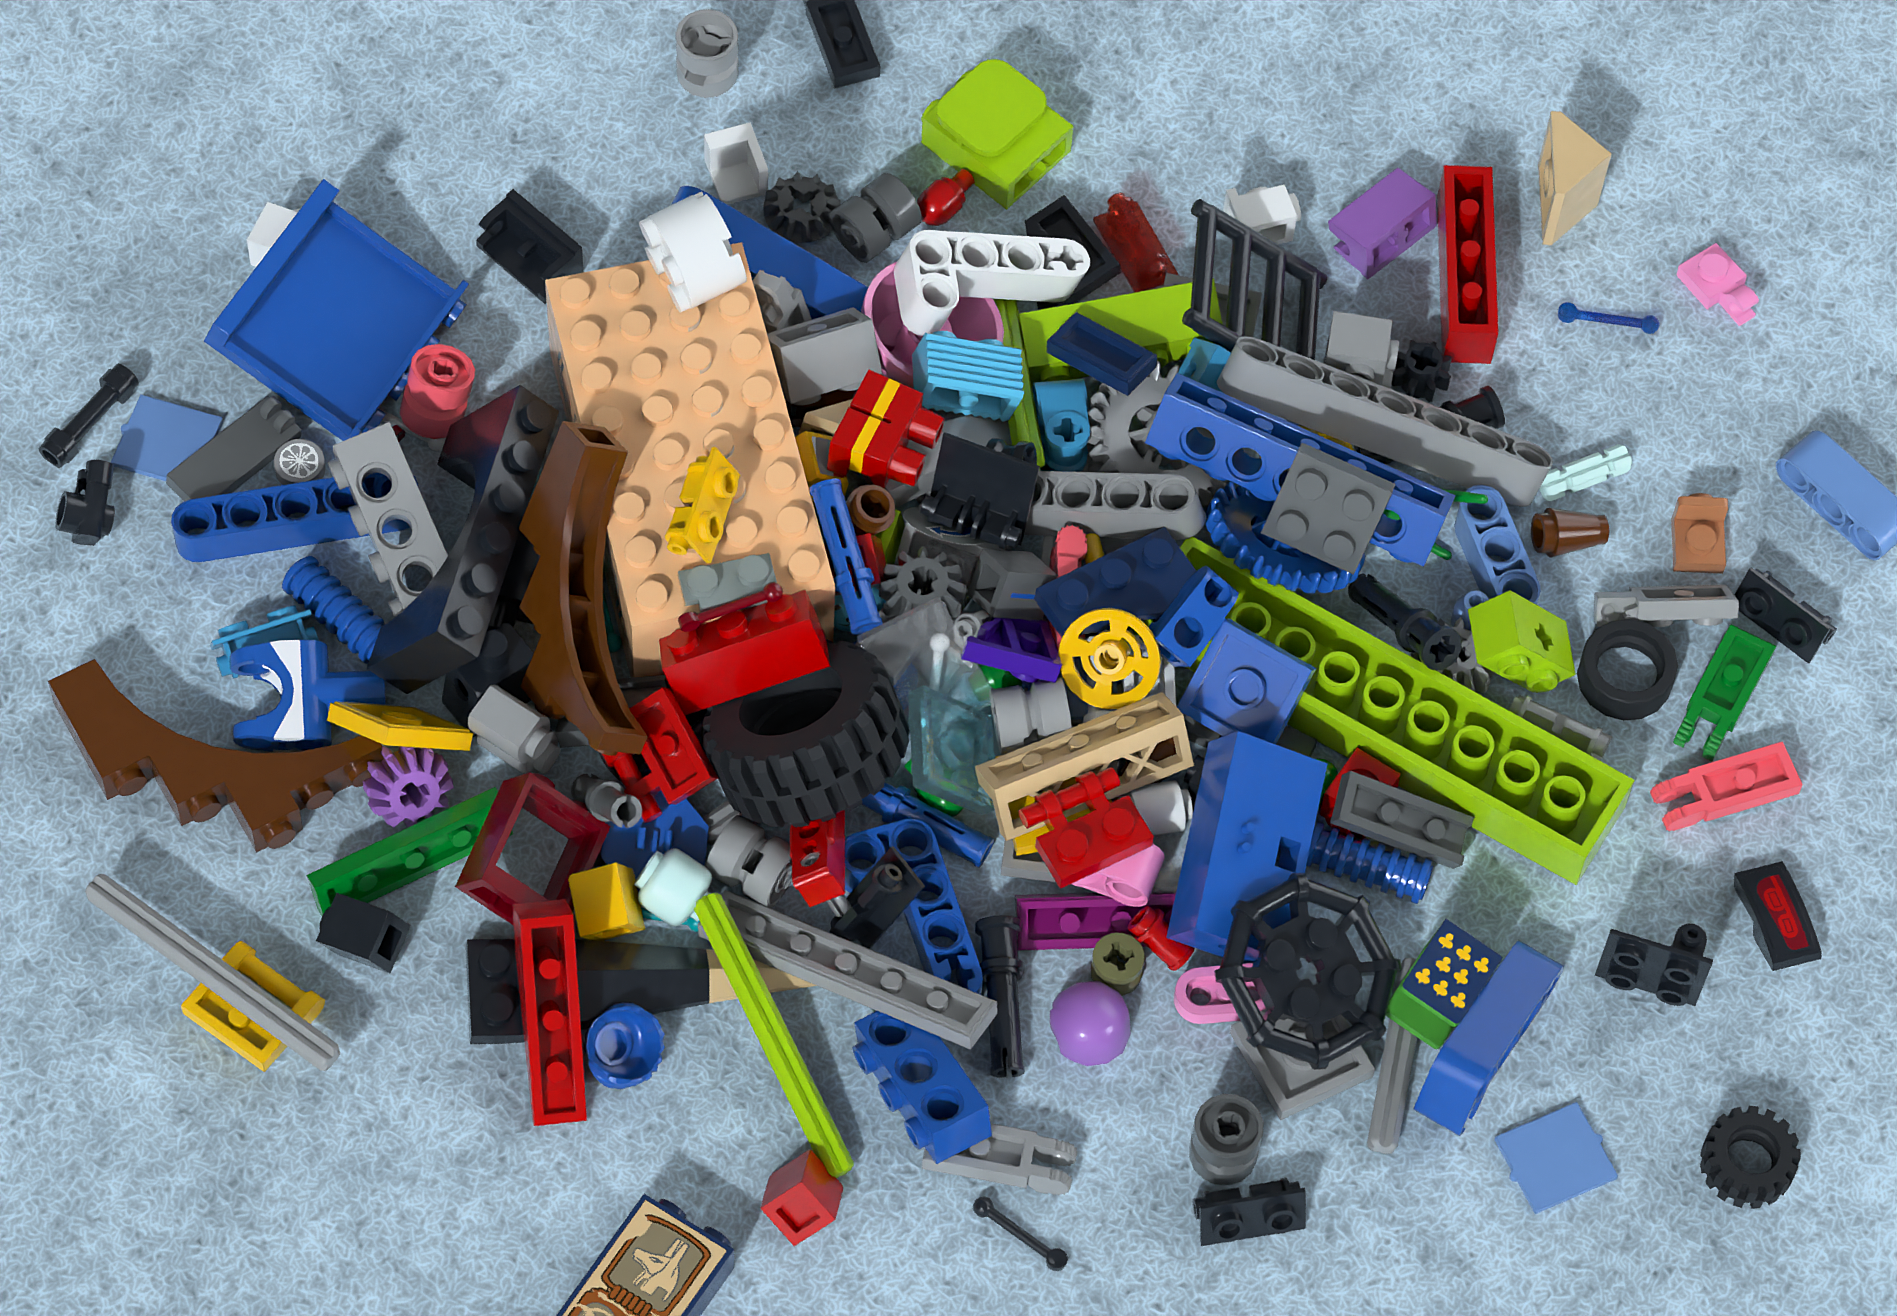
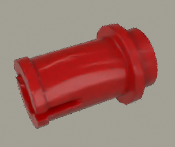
(1152, 930)

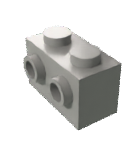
(1362, 347)
(824, 355)

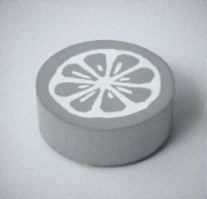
(299, 462)

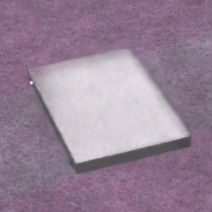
(927, 651)

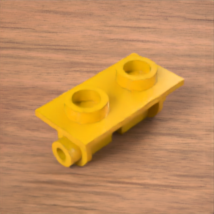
(709, 489)

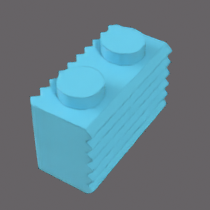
(968, 375)

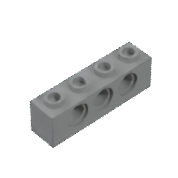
(381, 453)

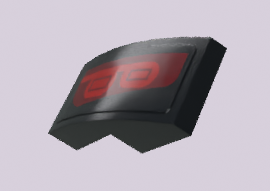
(1778, 916)

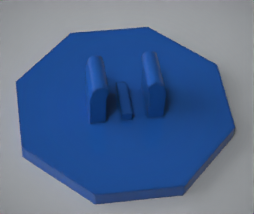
(676, 828)

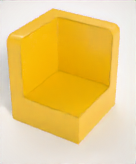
(606, 902)

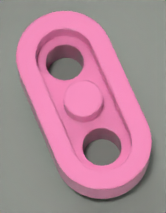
(1202, 981)

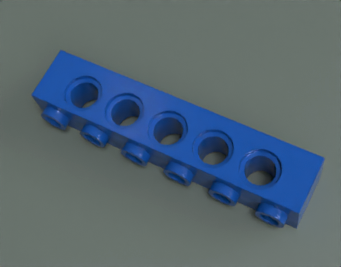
(1277, 441)

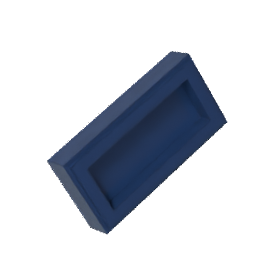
(1101, 353)

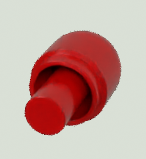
(944, 198)

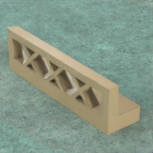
(1084, 749)

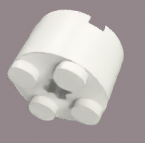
(693, 251)

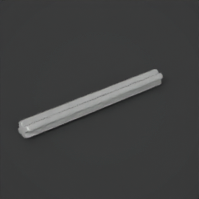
(213, 972)

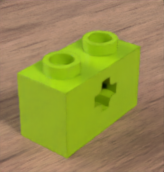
(1521, 642)

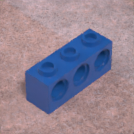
(942, 1093)

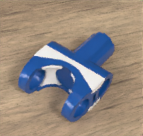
(306, 689)

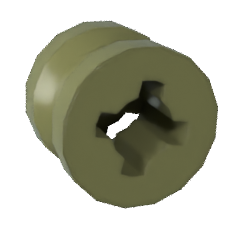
(1109, 970)

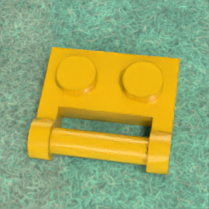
(237, 1029)

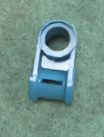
(1063, 423)

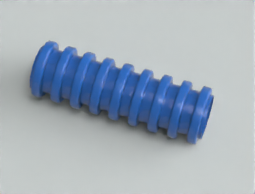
(333, 606)
(1369, 863)

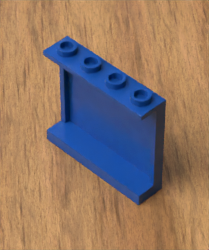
(334, 317)

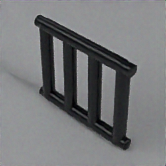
(1278, 262)

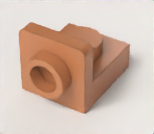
(1699, 534)

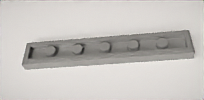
(860, 973)

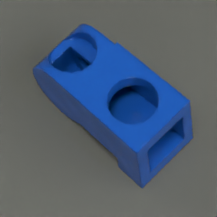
(1193, 617)

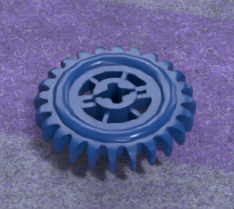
(1236, 525)

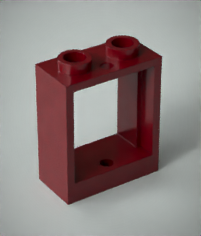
(569, 817)

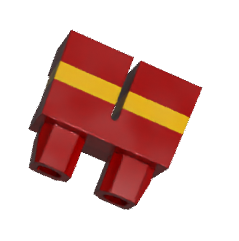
(878, 429)

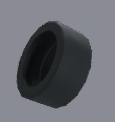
(1617, 702)

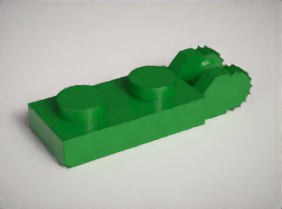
(1726, 687)

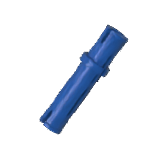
(863, 611)
(951, 834)

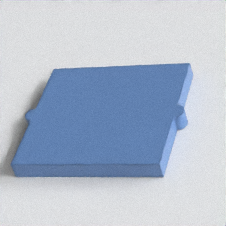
(162, 437)
(1556, 1157)

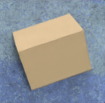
(1570, 176)

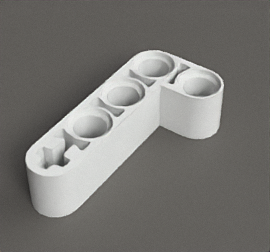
(952, 265)

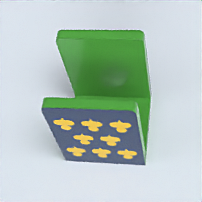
(1442, 984)

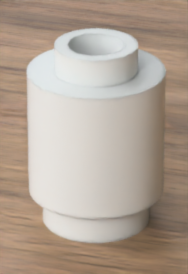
(1162, 806)

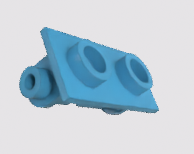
(282, 625)

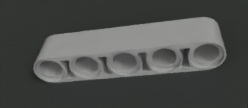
(1105, 500)

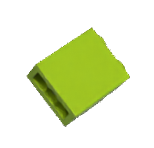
(997, 130)

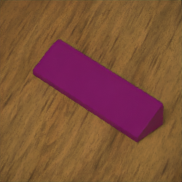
(1077, 918)

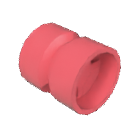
(436, 390)

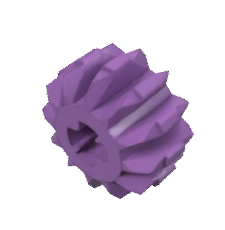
(408, 803)

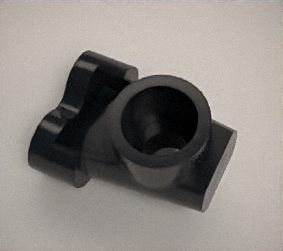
(86, 509)

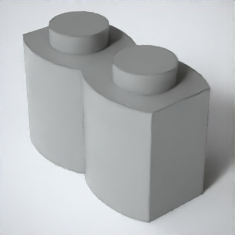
(514, 731)

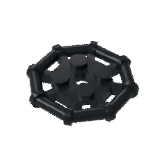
(1336, 964)

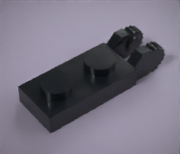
(842, 41)

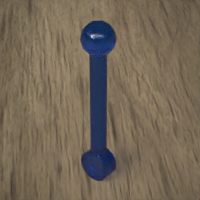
(1568, 313)

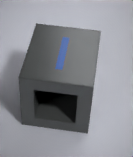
(1007, 583)

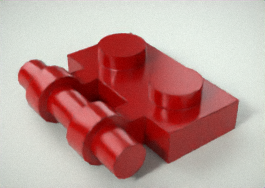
(670, 752)
(1093, 840)

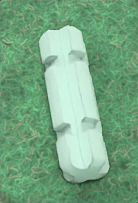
(1586, 472)

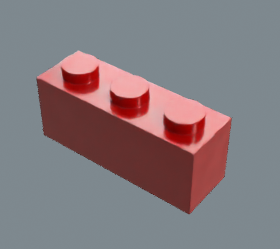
(744, 652)

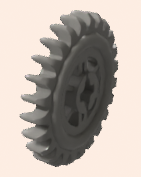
(1110, 433)

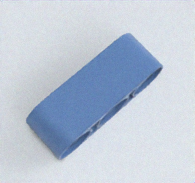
(1842, 493)
(1499, 538)

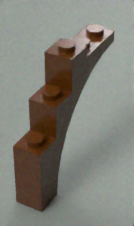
(564, 598)
(197, 778)

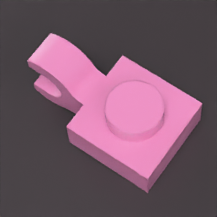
(1718, 279)

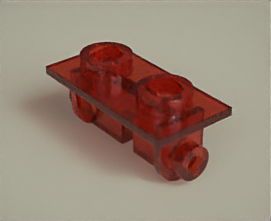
(1134, 243)

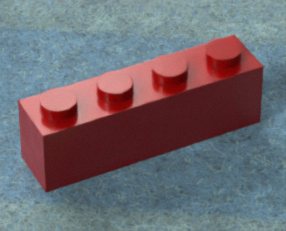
(1467, 264)

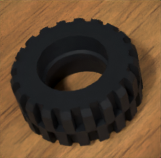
(809, 741)

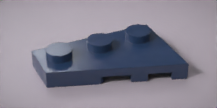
(1134, 578)

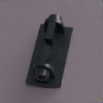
(1776, 612)
(878, 900)
(1269, 1210)

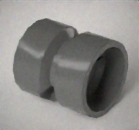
(880, 214)
(1226, 1139)

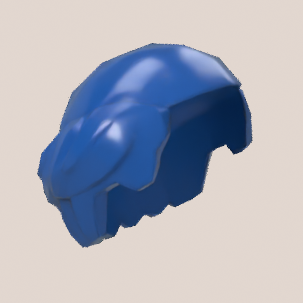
(624, 1046)

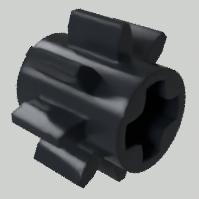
(1422, 370)

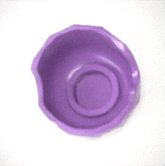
(1090, 1023)

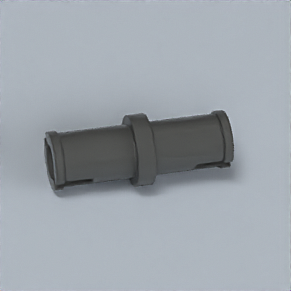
(607, 800)

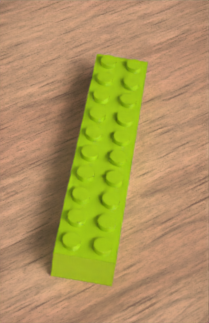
(1432, 730)

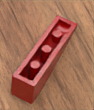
(550, 1010)

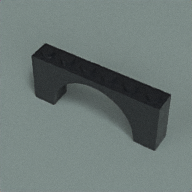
(500, 458)

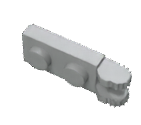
(1008, 1160)

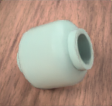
(672, 886)

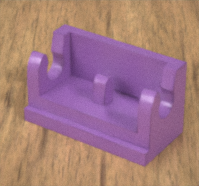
(1384, 222)

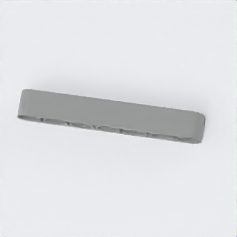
(1383, 420)

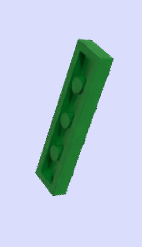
(404, 855)

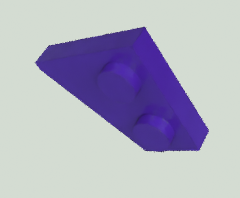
(1016, 646)

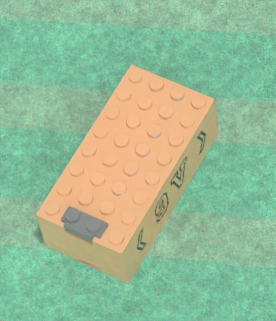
(670, 394)

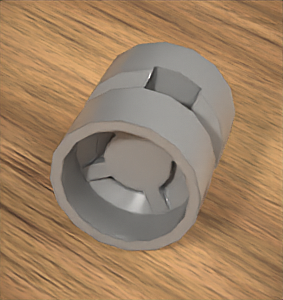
(707, 53)
(1029, 715)
(737, 854)

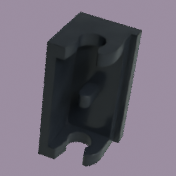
(528, 244)

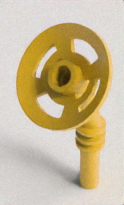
(1109, 651)

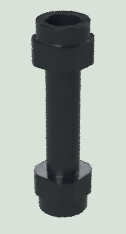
(61, 445)

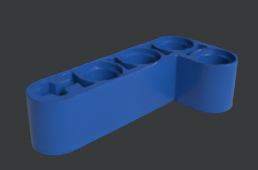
(924, 918)
(1487, 1037)

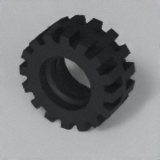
(1739, 1184)

